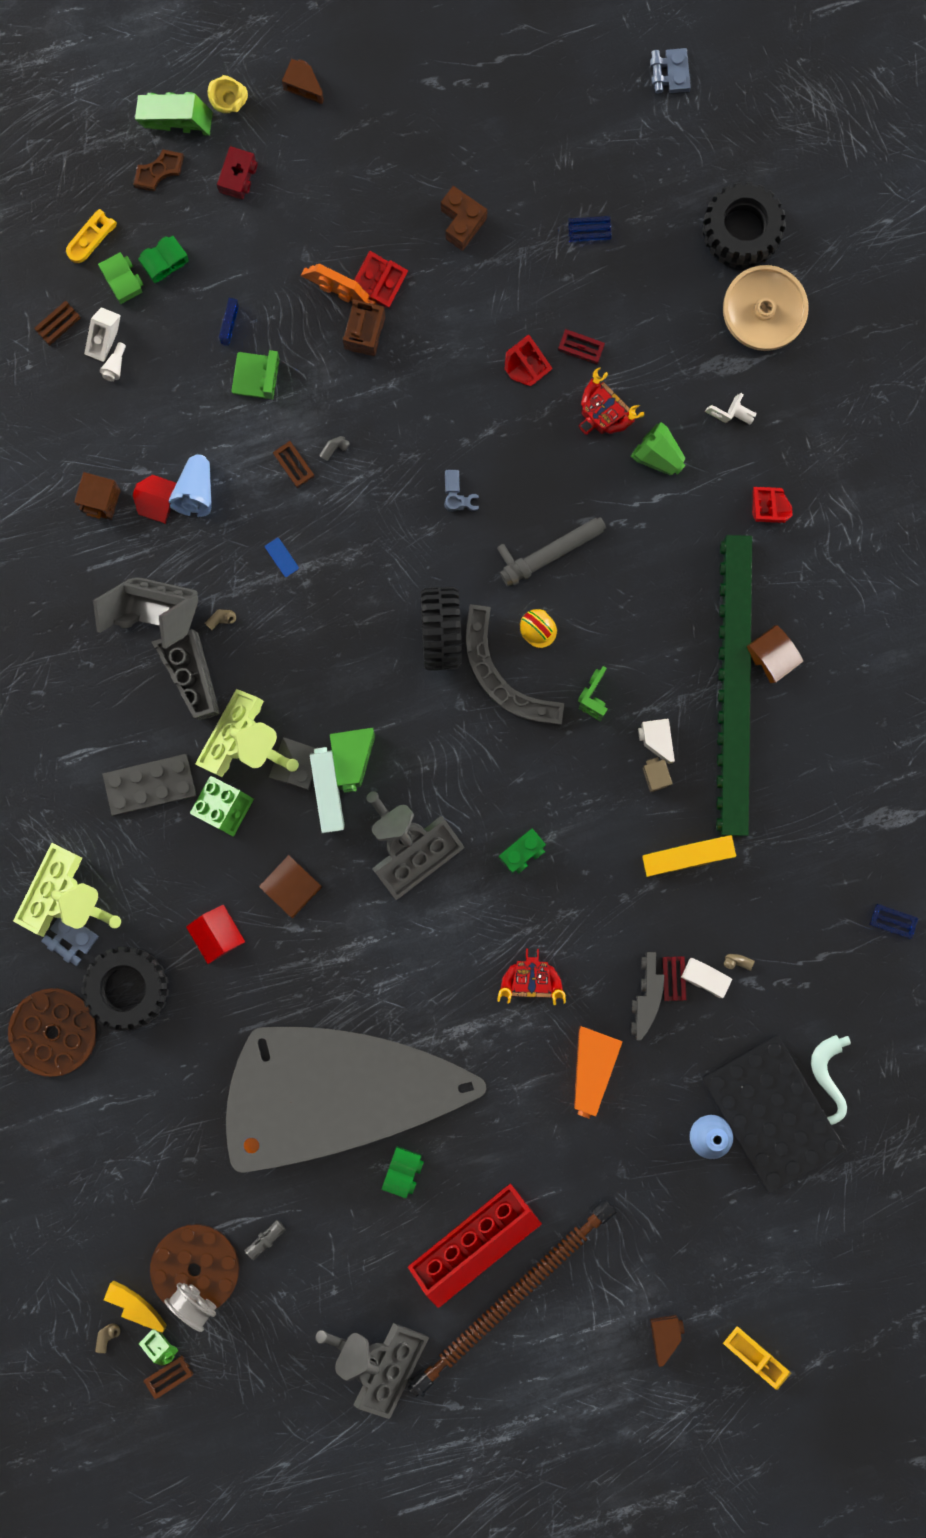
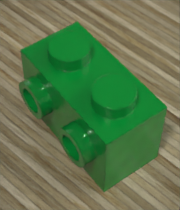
(521, 851)

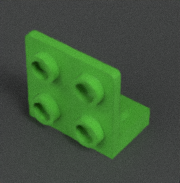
(256, 374)
(595, 706)
(221, 806)

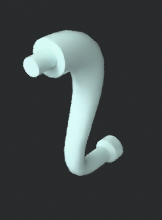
(819, 1062)

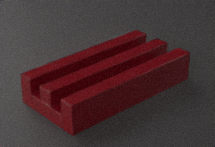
(567, 333)
(674, 978)

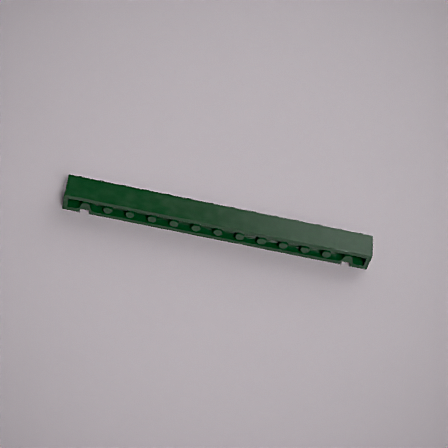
(735, 686)

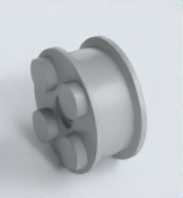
(190, 1306)

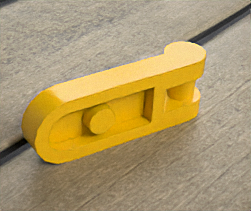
(89, 237)

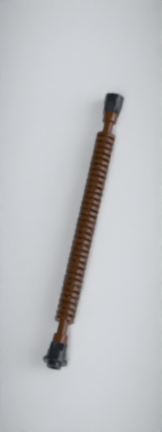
(425, 1379)

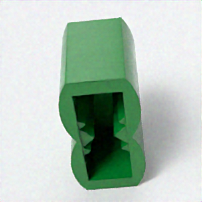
(163, 259)
(402, 1171)

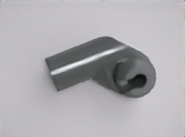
(332, 445)

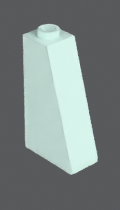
(326, 790)

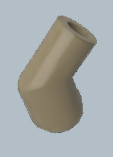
(221, 616)
(735, 959)
(104, 1335)

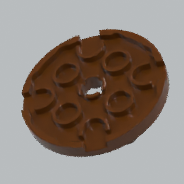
(29, 1032)
(201, 1246)

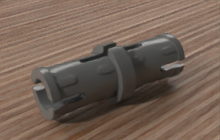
(265, 1240)

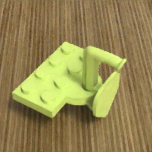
(241, 738)
(59, 896)

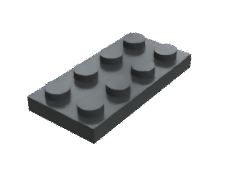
(149, 784)

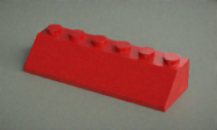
(474, 1245)

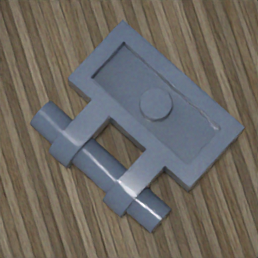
(677, 70)
(81, 939)

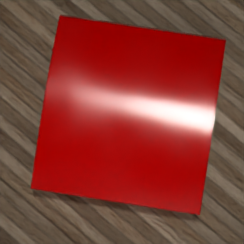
(380, 278)

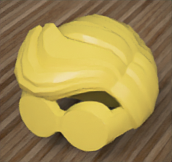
(227, 94)

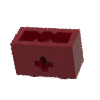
(237, 161)

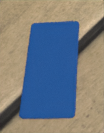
(281, 557)

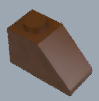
(302, 81)
(666, 1336)

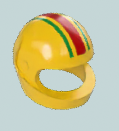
(538, 628)

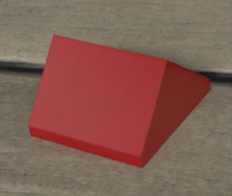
(215, 933)

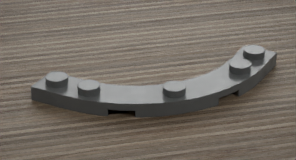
(491, 680)

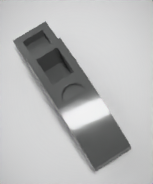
(647, 1006)

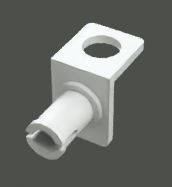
(735, 410)

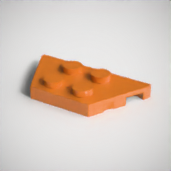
(333, 281)

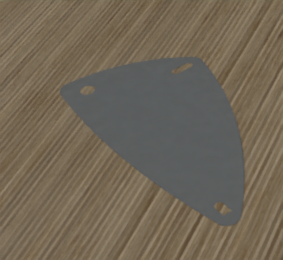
(341, 1092)

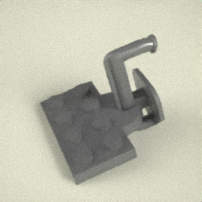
(416, 853)
(386, 1372)

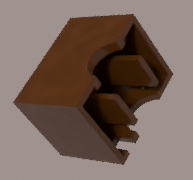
(364, 328)
(97, 496)

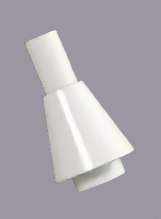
(112, 367)

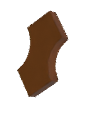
(166, 165)

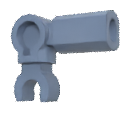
(452, 487)

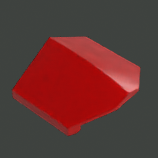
(526, 362)
(152, 498)
(770, 505)

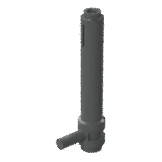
(525, 567)

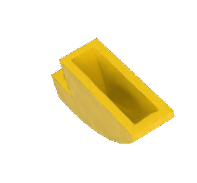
(689, 856)

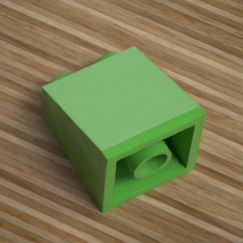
(351, 756)

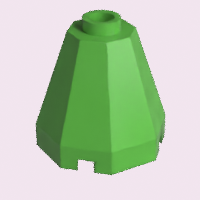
(660, 451)

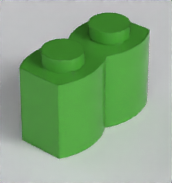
(120, 277)

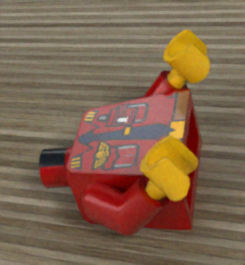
(604, 408)
(531, 979)

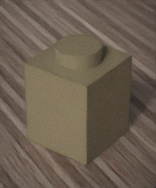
(657, 774)

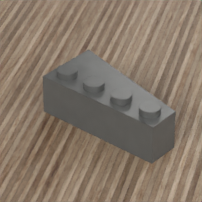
(190, 674)

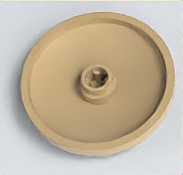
(765, 307)

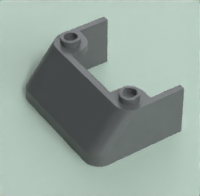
(150, 603)

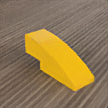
(134, 1306)
(757, 1358)

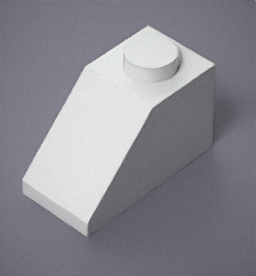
(102, 334)
(657, 738)

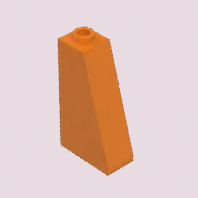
(594, 1067)

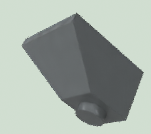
(303, 776)

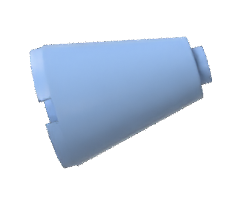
(193, 488)
(703, 1133)

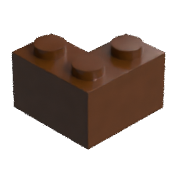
(466, 216)

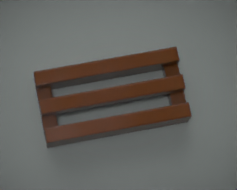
(65, 305)
(303, 479)
(184, 1366)

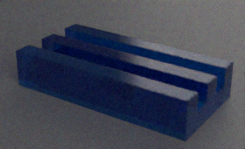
(589, 220)
(229, 321)
(876, 915)

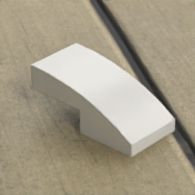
(706, 978)

